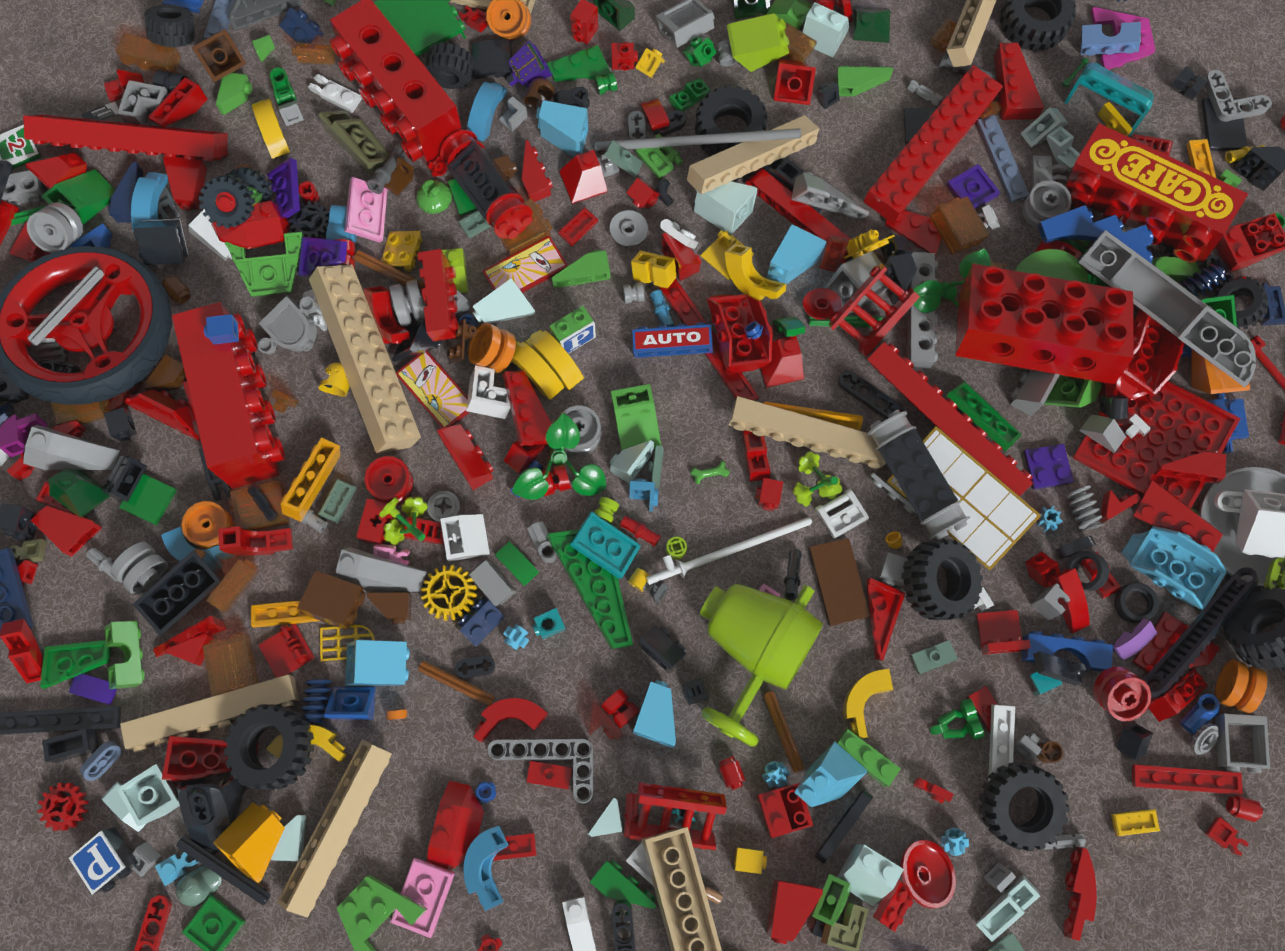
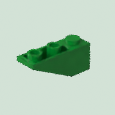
(617, 886)

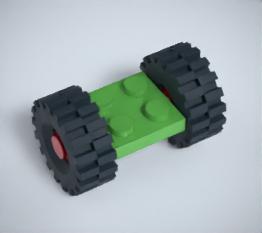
(232, 196)

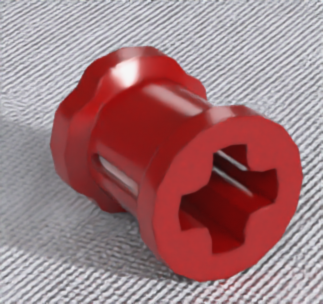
(308, 192)

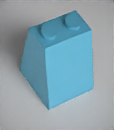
(563, 126)
(795, 255)
(376, 663)
(657, 716)
(830, 777)

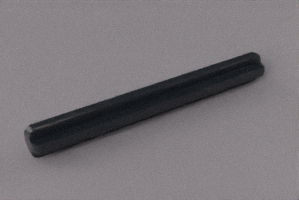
(223, 870)

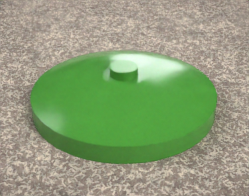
(1054, 264)

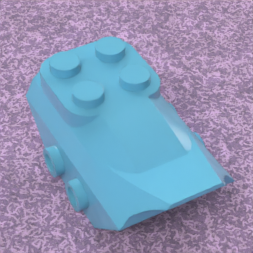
(1177, 564)

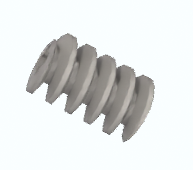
(1084, 508)

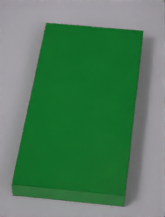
(984, 415)

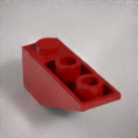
(533, 178)
(1177, 696)

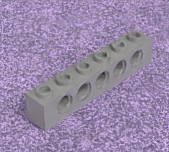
(922, 357)

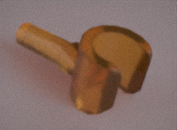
(994, 108)

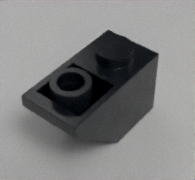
(901, 270)

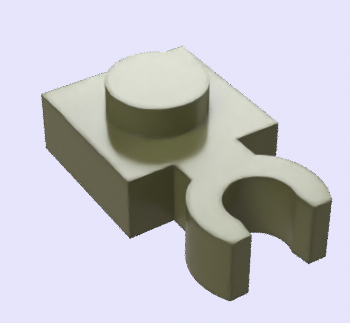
(30, 551)

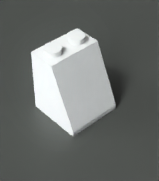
(203, 231)
(1262, 524)

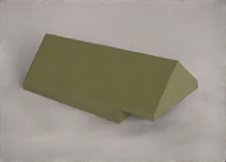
(355, 139)

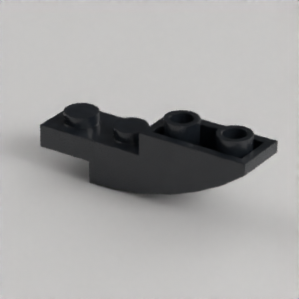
(785, 172)

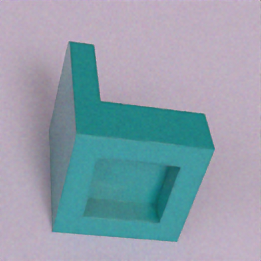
(1043, 683)

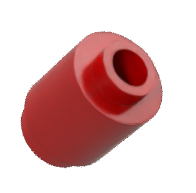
(731, 773)
(1244, 808)

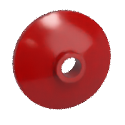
(821, 298)

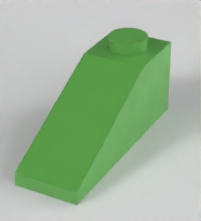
(1175, 267)
(587, 269)

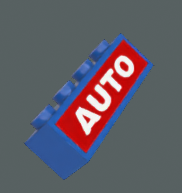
(672, 340)

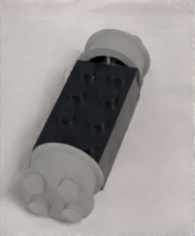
(918, 475)

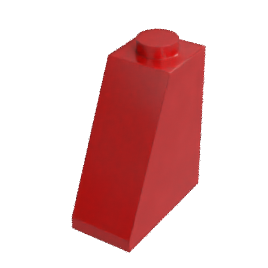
(185, 180)
(65, 529)

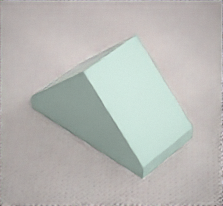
(609, 821)

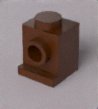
(506, 166)

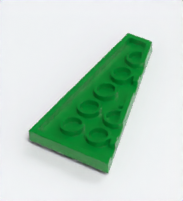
(597, 589)

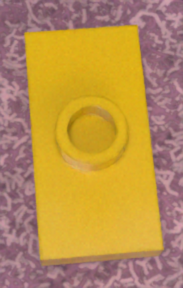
(1114, 119)
(1135, 822)

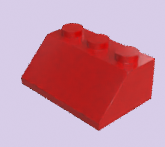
(466, 455)

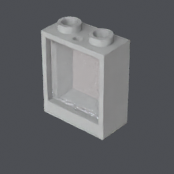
(685, 21)

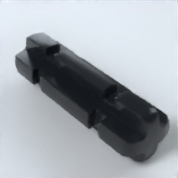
(262, 502)

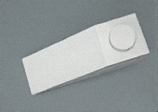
(579, 924)

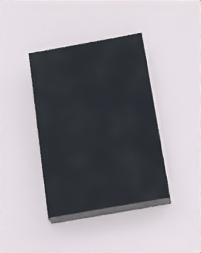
(1223, 134)

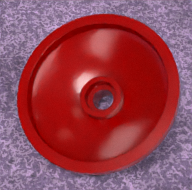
(928, 874)

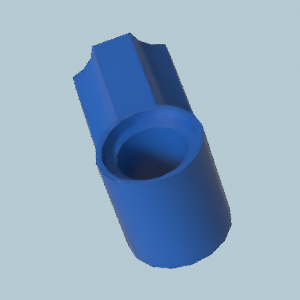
(1199, 715)

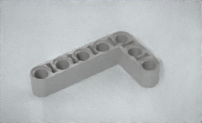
(551, 754)

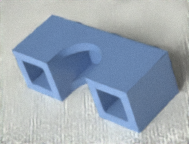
(1095, 42)

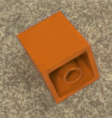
(1210, 378)

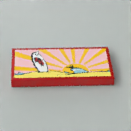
(527, 266)
(434, 390)

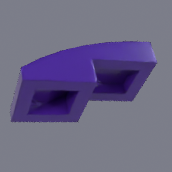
(92, 688)

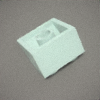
(149, 796)

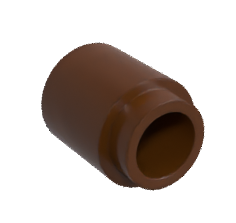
(176, 289)

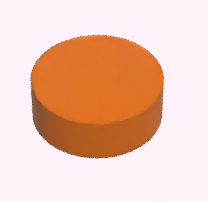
(396, 714)

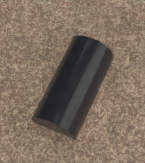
(179, 590)

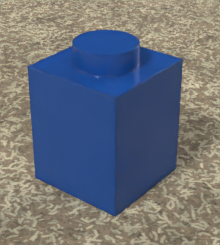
(221, 329)

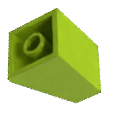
(758, 41)

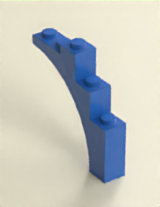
(1079, 225)

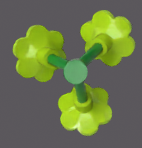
(827, 487)
(395, 531)

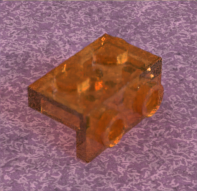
(799, 44)

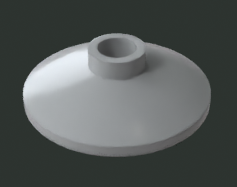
(628, 220)

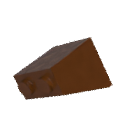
(219, 55)

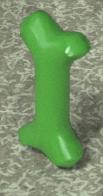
(719, 470)

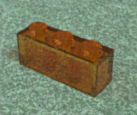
(147, 54)

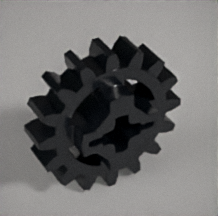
(316, 214)

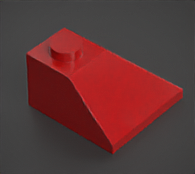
(794, 82)
(58, 168)
(583, 177)
(685, 260)
(785, 363)

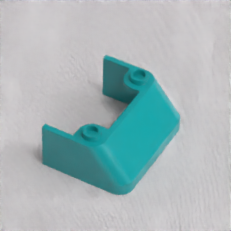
(1115, 89)

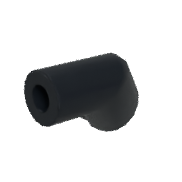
(662, 186)

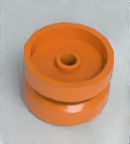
(516, 26)
(492, 347)
(202, 523)
(1241, 686)

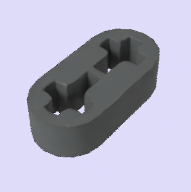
(641, 125)

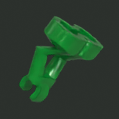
(972, 724)

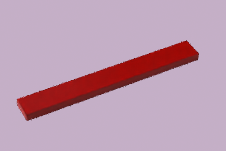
(690, 315)

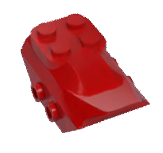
(730, 318)
(1154, 358)

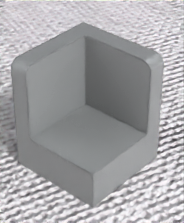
(515, 115)

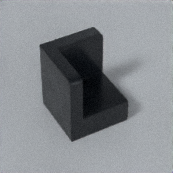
(1134, 741)

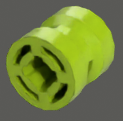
(606, 509)
(677, 551)

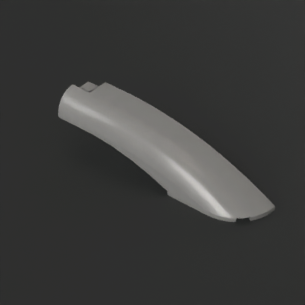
(1173, 306)

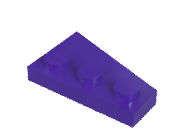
(286, 187)
(320, 253)

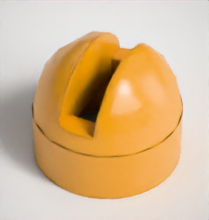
(894, 540)

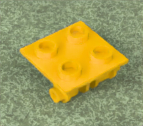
(865, 243)
(402, 249)
(716, 252)

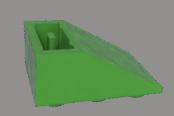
(635, 416)

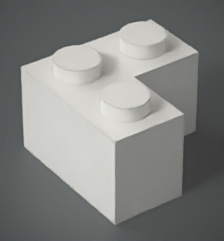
(484, 397)

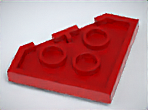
(1168, 632)

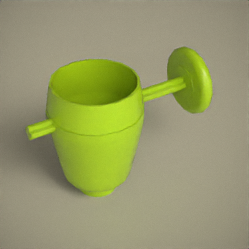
(762, 635)

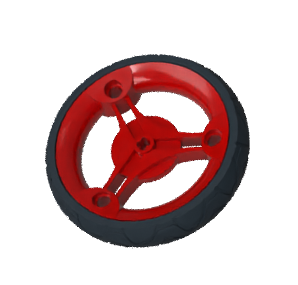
(84, 326)

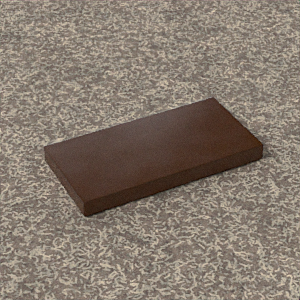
(839, 582)

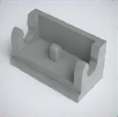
(492, 583)
(1048, 603)

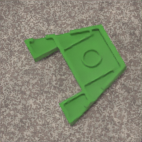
(269, 273)
(370, 906)

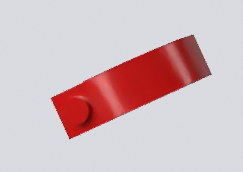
(380, 305)
(251, 543)
(506, 709)

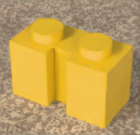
(655, 268)

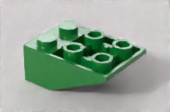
(84, 194)

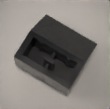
(1262, 165)

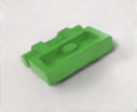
(657, 161)

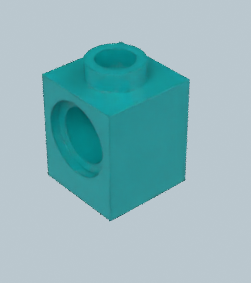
(552, 615)

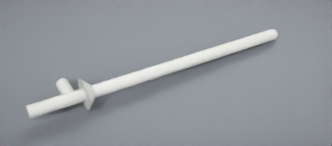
(682, 568)

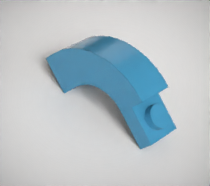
(483, 109)
(146, 197)
(180, 547)
(478, 866)

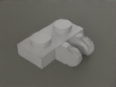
(1042, 170)

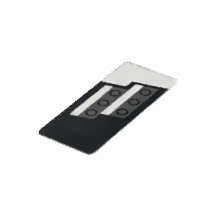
(102, 112)

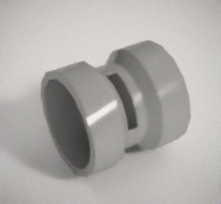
(725, 52)
(633, 293)

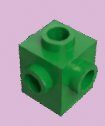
(700, 51)

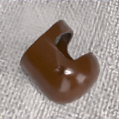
(536, 90)

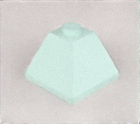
(631, 461)

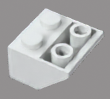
(464, 537)

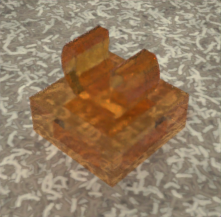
(283, 401)

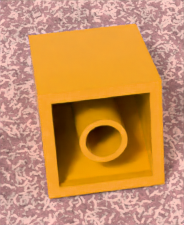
(251, 840)

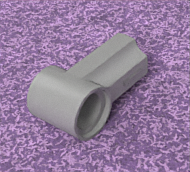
(538, 535)

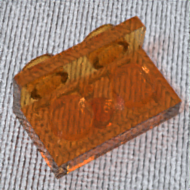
(314, 53)

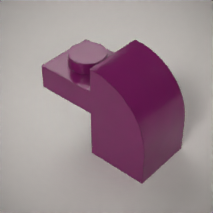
(15, 433)

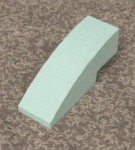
(1008, 908)

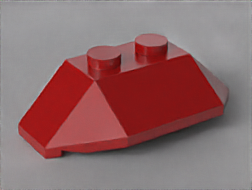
(261, 229)
(166, 410)
(455, 826)

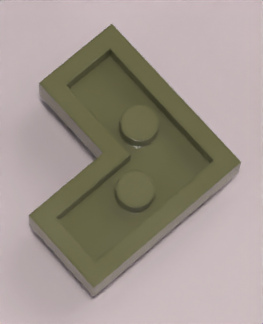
(850, 932)

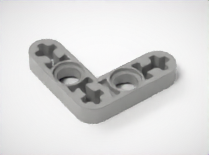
(1233, 106)

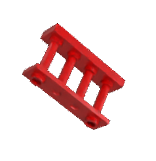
(892, 313)
(678, 798)

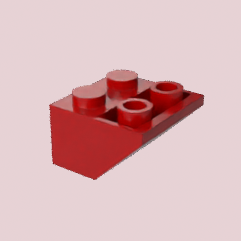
(783, 811)

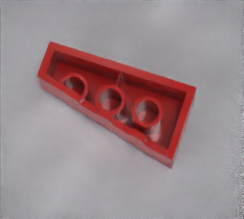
(1019, 94)
(438, 295)

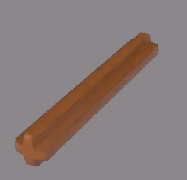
(384, 268)
(456, 683)
(783, 731)

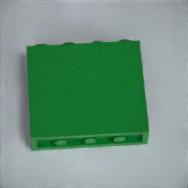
(422, 21)

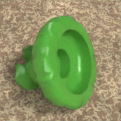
(433, 197)

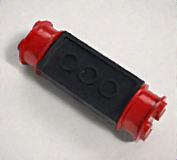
(485, 184)

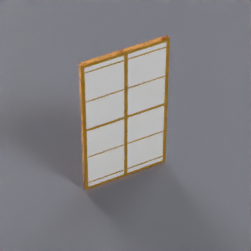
(995, 510)

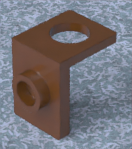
(400, 177)

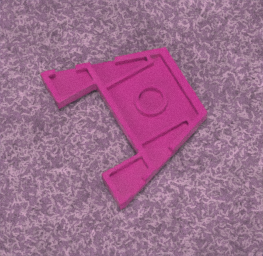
(1146, 48)

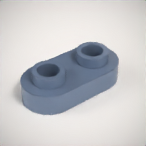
(100, 761)

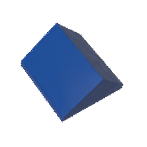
(351, 703)

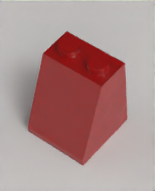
(789, 909)

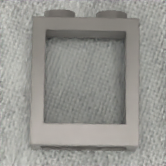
(1260, 742)

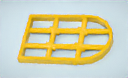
(356, 636)

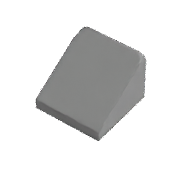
(146, 857)

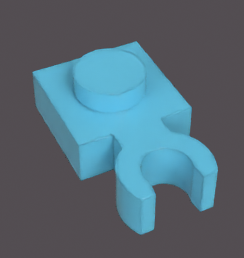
(173, 868)

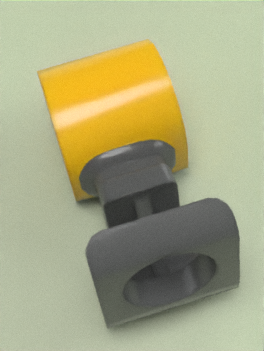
(639, 581)

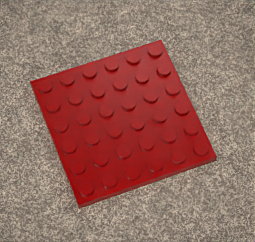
(1178, 429)

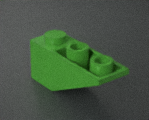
(860, 79)

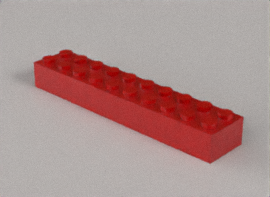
(125, 137)
(932, 144)
(944, 415)

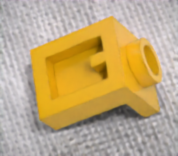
(650, 62)

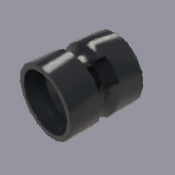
(1184, 78)
(167, 79)

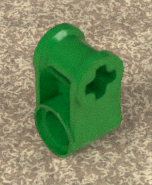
(282, 89)

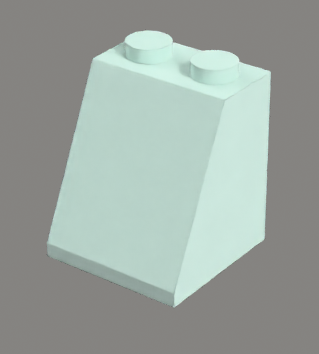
(826, 28)
(726, 205)
(503, 304)
(869, 874)

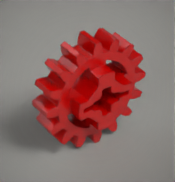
(71, 810)

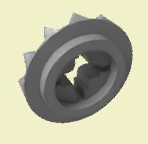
(437, 500)
(1205, 739)

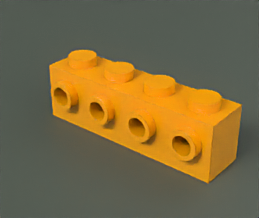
(310, 479)

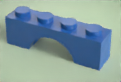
(1094, 654)

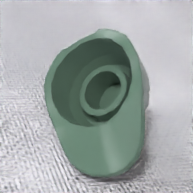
(197, 886)

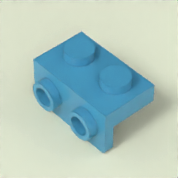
(645, 491)

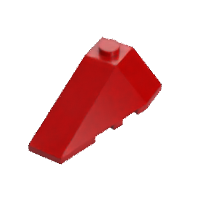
(194, 758)

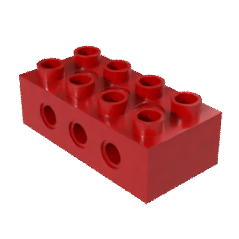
(393, 81)
(1045, 324)

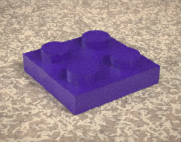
(975, 185)
(1048, 466)

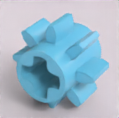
(1053, 514)
(516, 637)
(776, 774)
(954, 841)

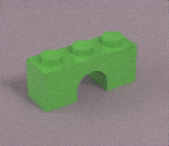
(126, 638)
(878, 766)

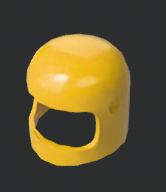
(337, 379)

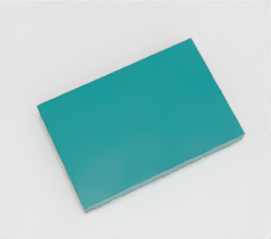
(605, 545)

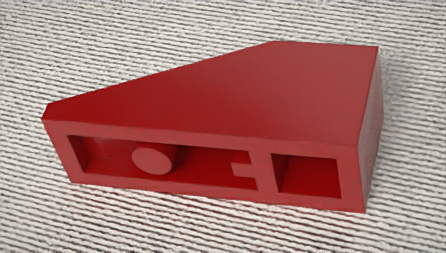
(180, 103)
(1202, 467)

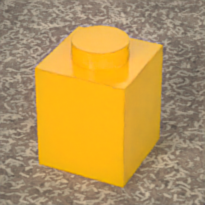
(749, 860)

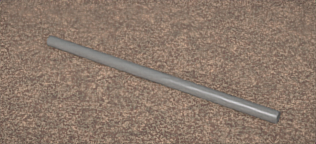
(703, 139)

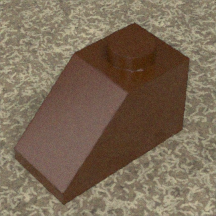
(166, 376)
(393, 605)

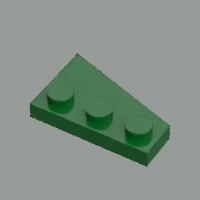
(579, 65)
(71, 660)

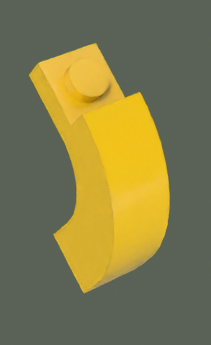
(270, 128)
(746, 278)
(556, 358)
(537, 370)
(854, 703)
(322, 738)

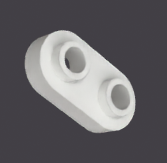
(1233, 501)

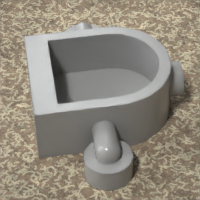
(290, 326)

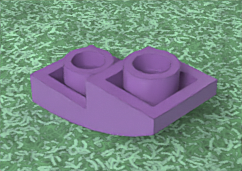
(1130, 643)

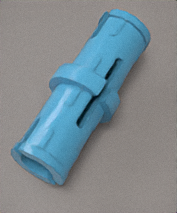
(661, 308)

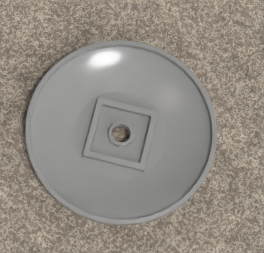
(1227, 522)

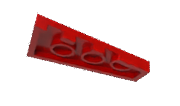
(527, 411)

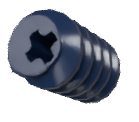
(1204, 278)
(315, 700)

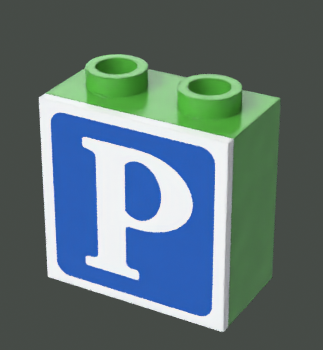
(574, 329)

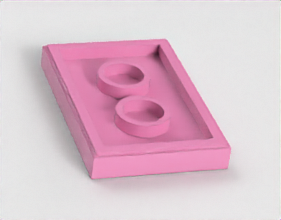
(365, 211)
(427, 886)

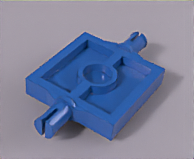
(1237, 408)

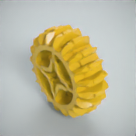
(439, 594)

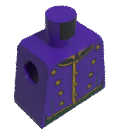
(527, 65)

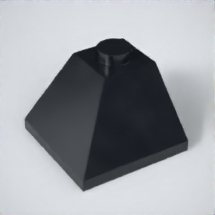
(417, 344)

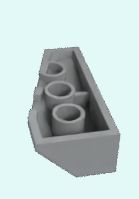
(820, 194)
(58, 450)
(378, 573)

